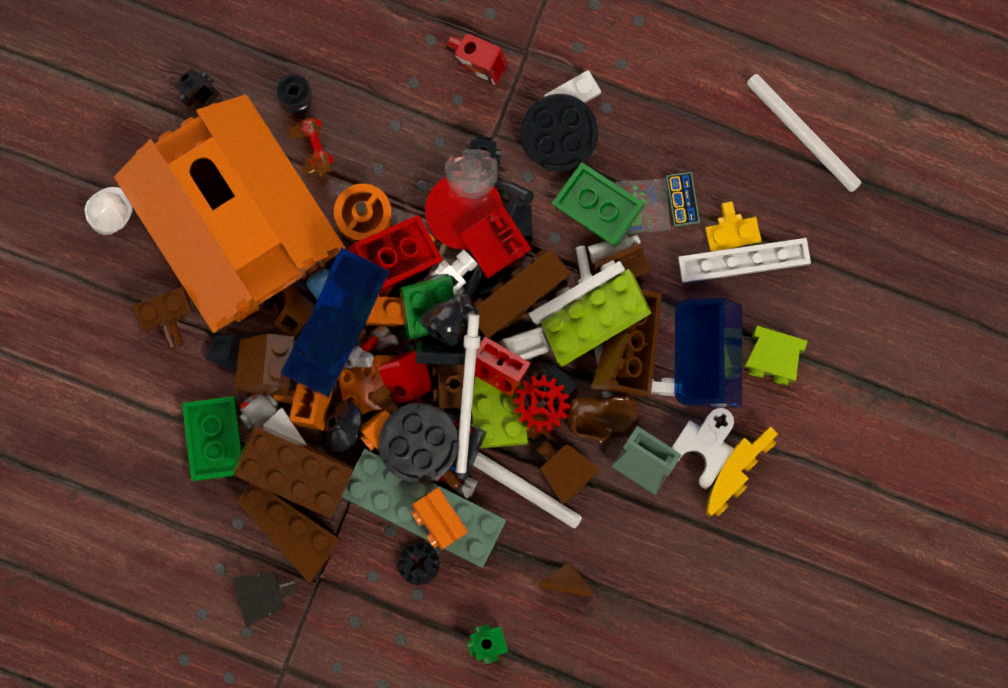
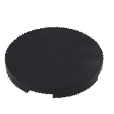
(559, 132)
(418, 442)

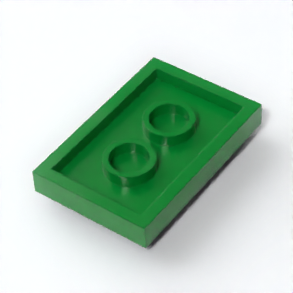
(598, 204)
(212, 437)

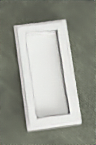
(528, 344)

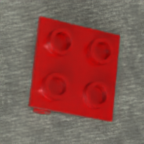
(495, 241)

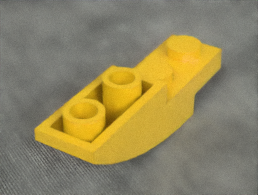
(731, 478)

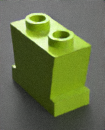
(774, 355)

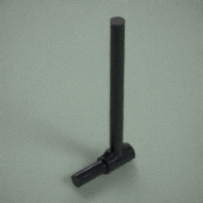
(517, 197)

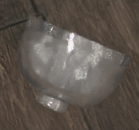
(472, 173)

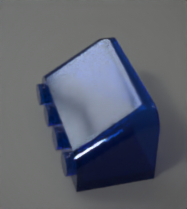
(708, 353)

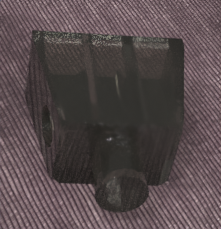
(262, 595)

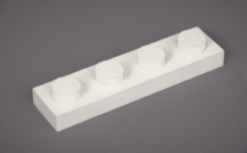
(567, 296)

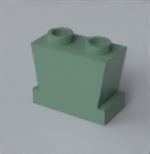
(646, 460)

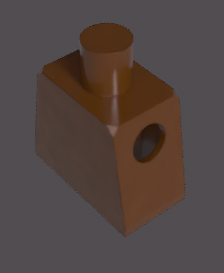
(565, 470)

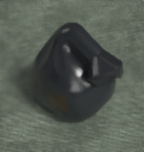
(449, 319)

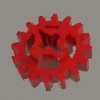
(533, 395)

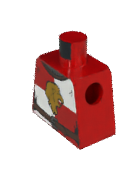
(478, 57)

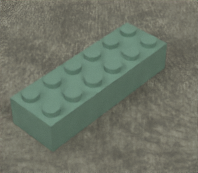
(392, 499)

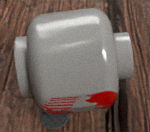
(257, 409)

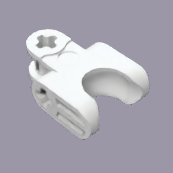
(708, 443)

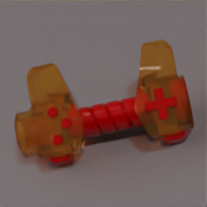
(319, 160)

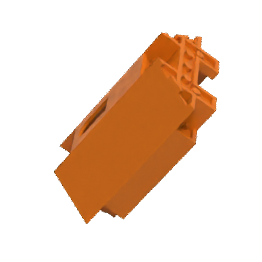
(246, 246)

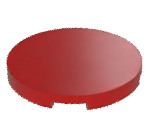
(451, 214)

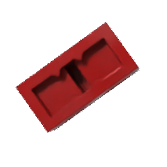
(499, 367)

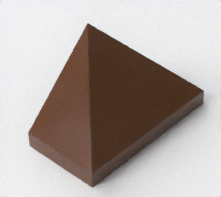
(566, 580)

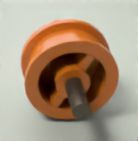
(362, 212)

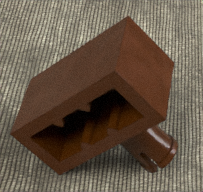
(164, 313)
(449, 385)

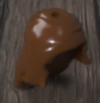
(601, 416)

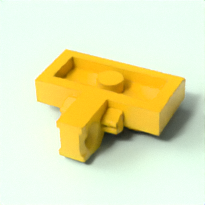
(732, 231)

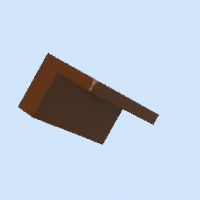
(630, 258)

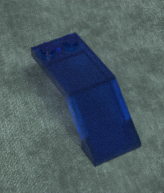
(335, 323)

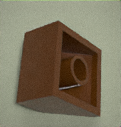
(261, 362)

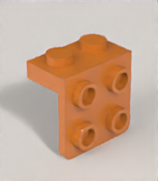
(361, 382)

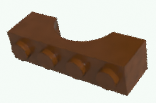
(291, 310)

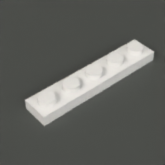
(744, 260)

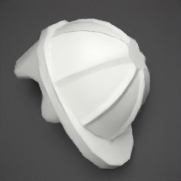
(108, 210)

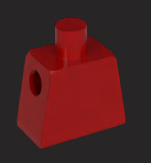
(405, 378)

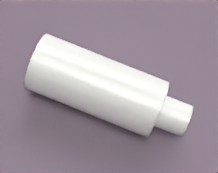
(603, 249)

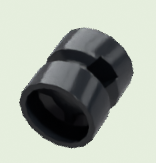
(294, 94)

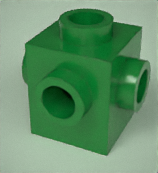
(498, 645)

